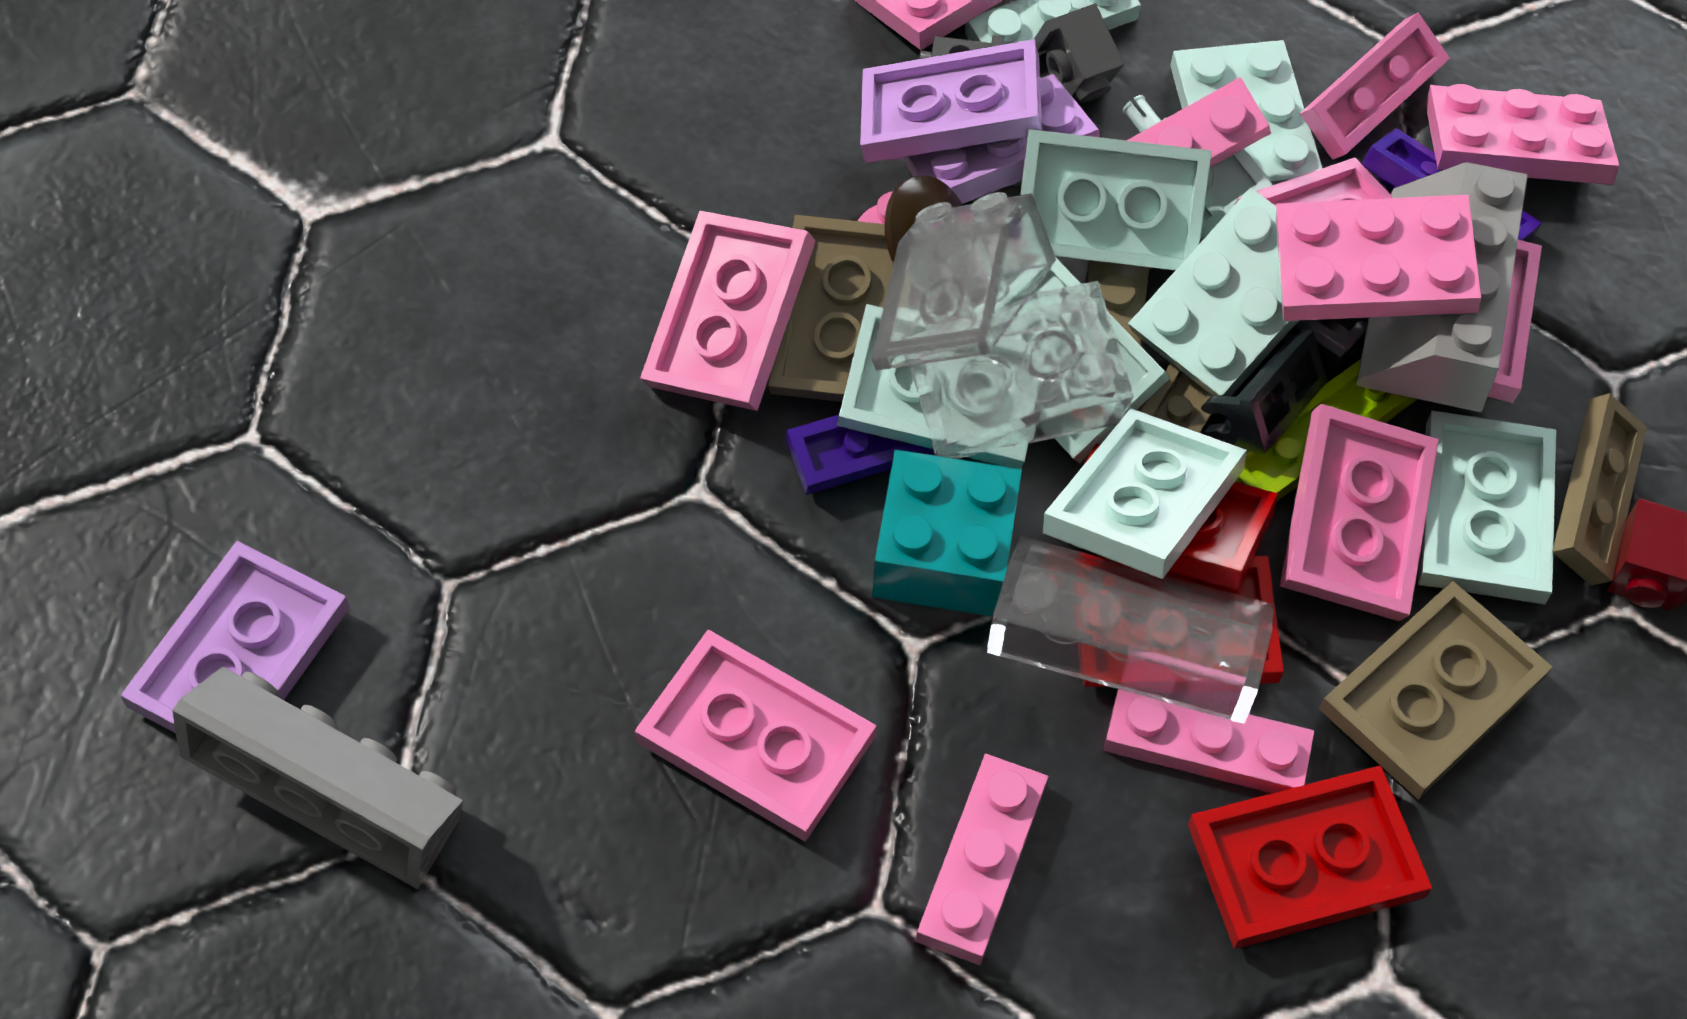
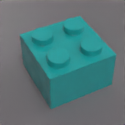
(945, 532)

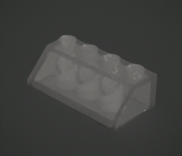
(1132, 629)

